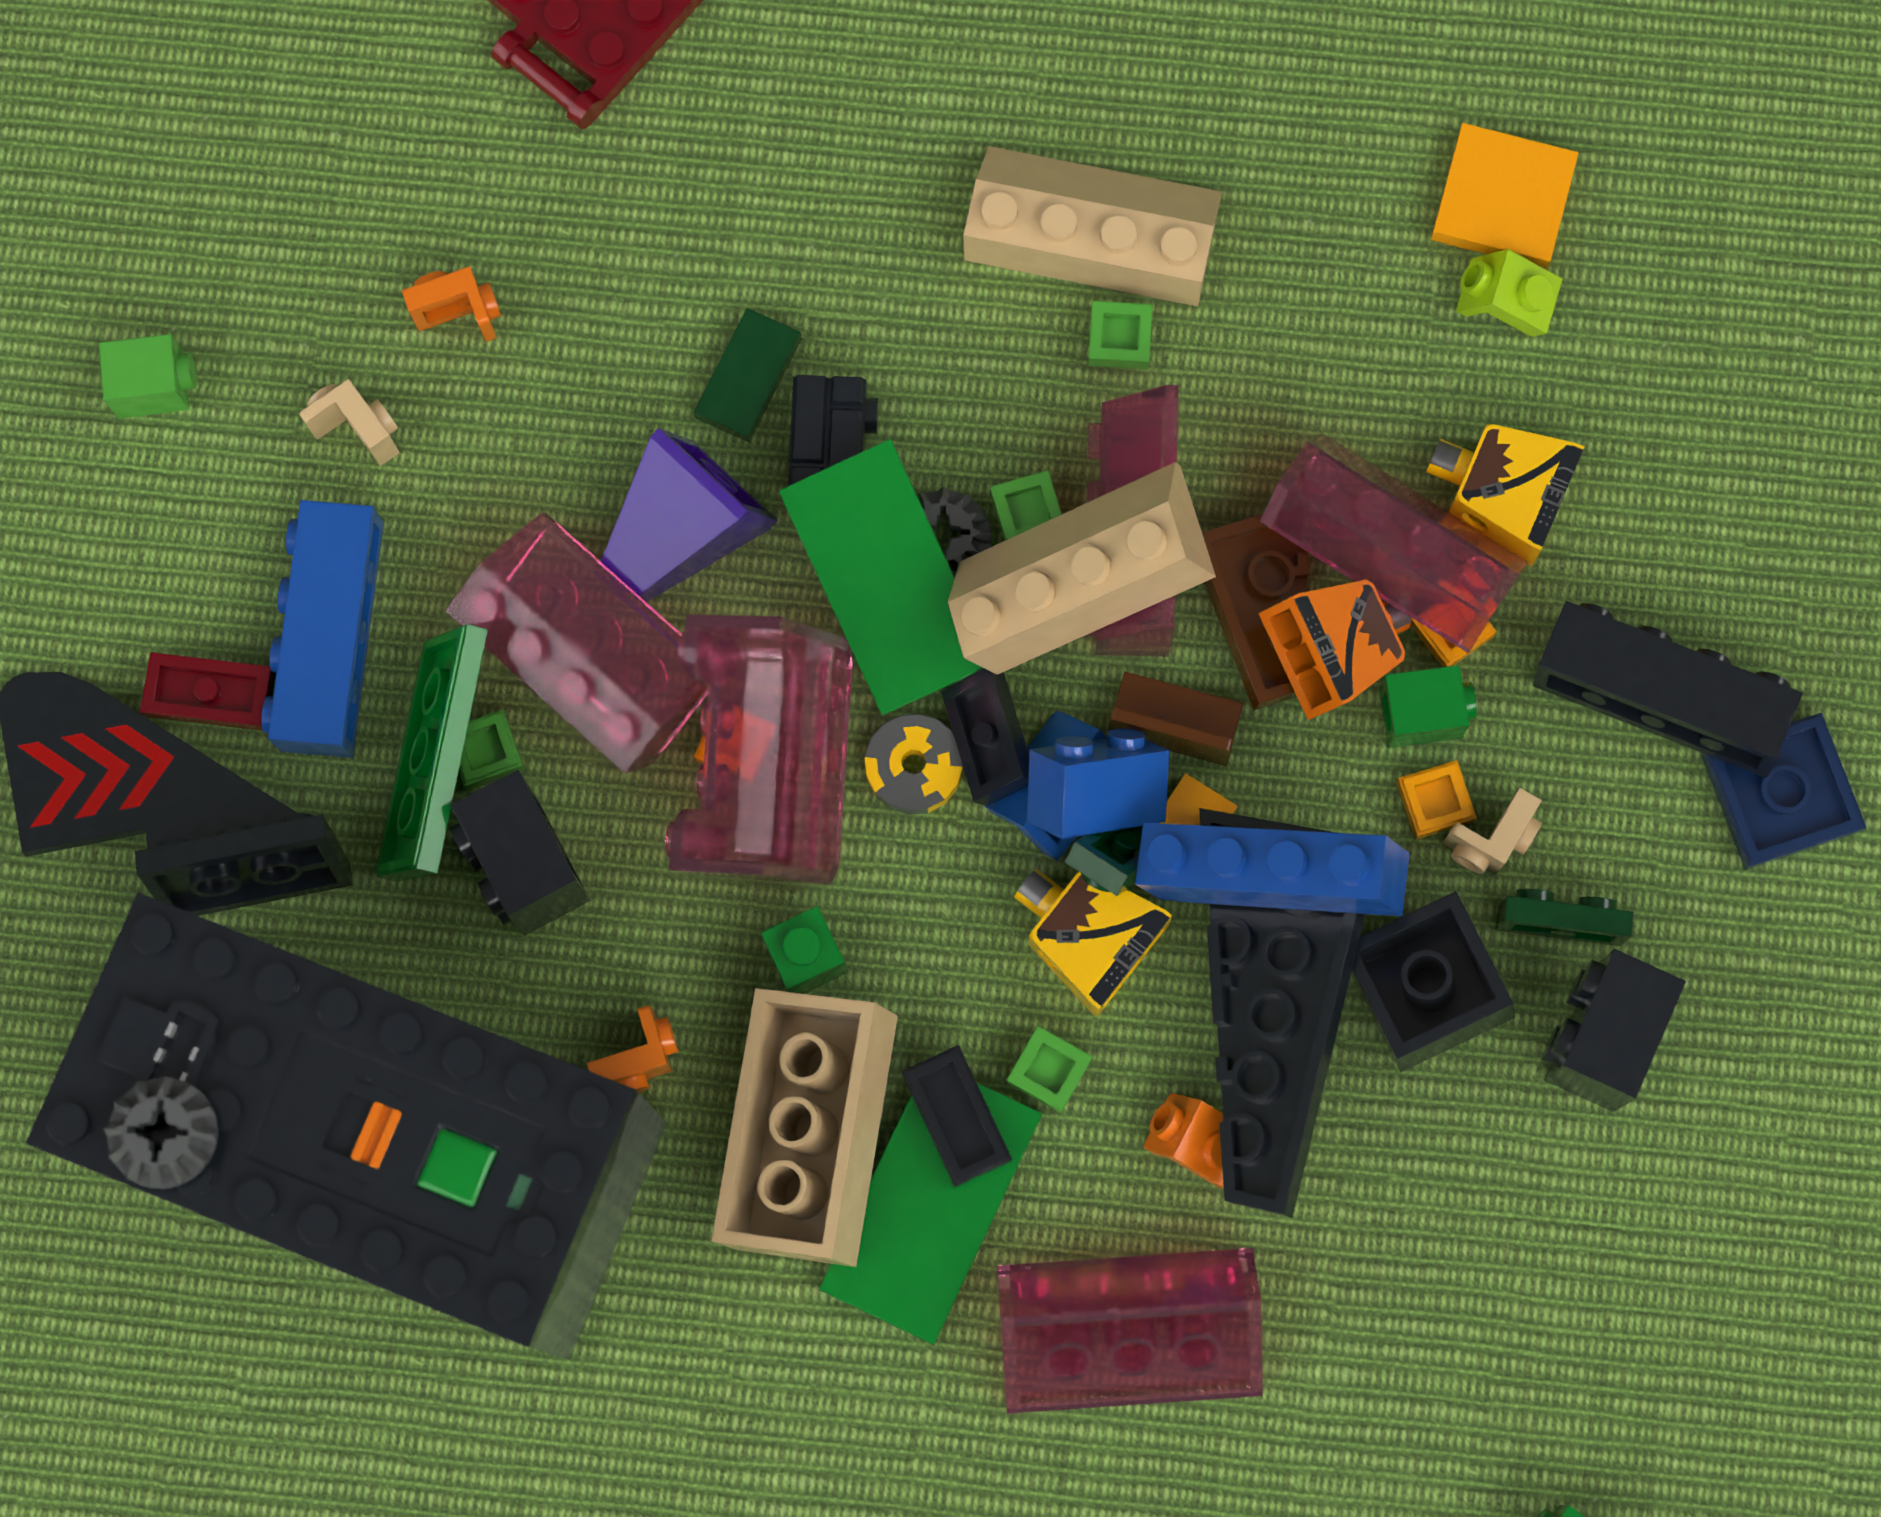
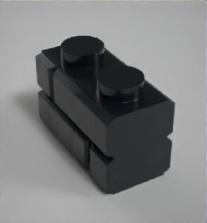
(828, 422)

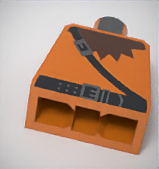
(1335, 642)

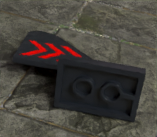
(103, 773)

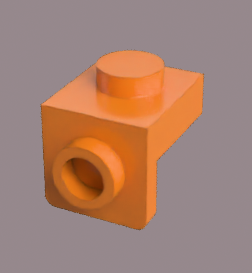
(446, 296)
(642, 1062)
(1188, 1135)

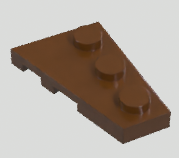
(1252, 574)

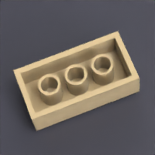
(805, 1127)

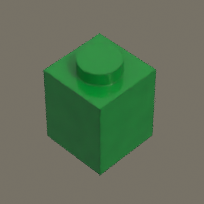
(1426, 706)
(804, 952)

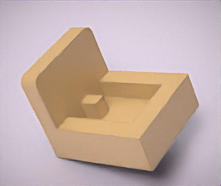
(343, 402)
(1513, 831)

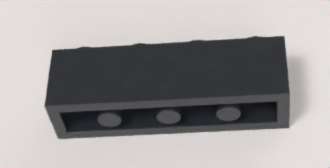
(1667, 687)

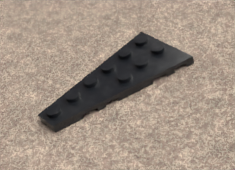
(1277, 1012)

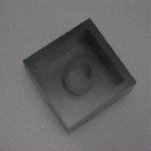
(520, 853)
(1430, 982)
(1613, 1030)

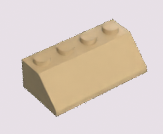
(1091, 225)
(1079, 572)

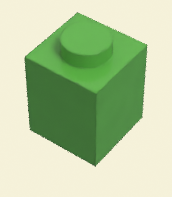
(146, 376)

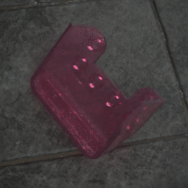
(770, 750)

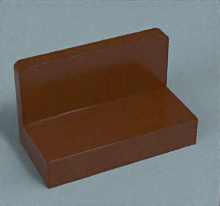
(1177, 717)

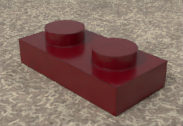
(206, 691)

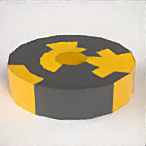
(906, 737)

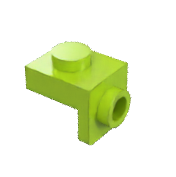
(1510, 291)

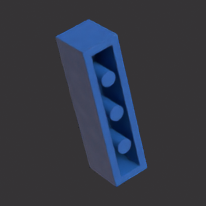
(324, 629)
(1273, 868)

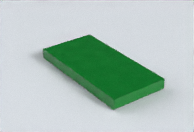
(881, 574)
(431, 754)
(922, 1229)

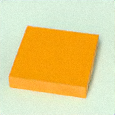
(1504, 194)

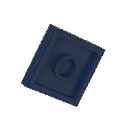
(1798, 804)

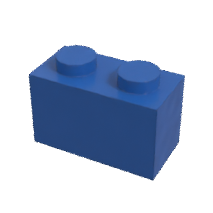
(1097, 784)

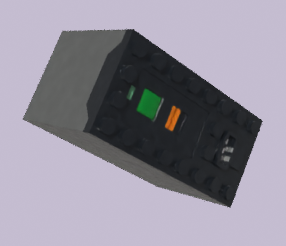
(361, 1126)

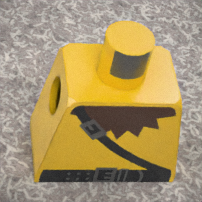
(1509, 484)
(1090, 934)

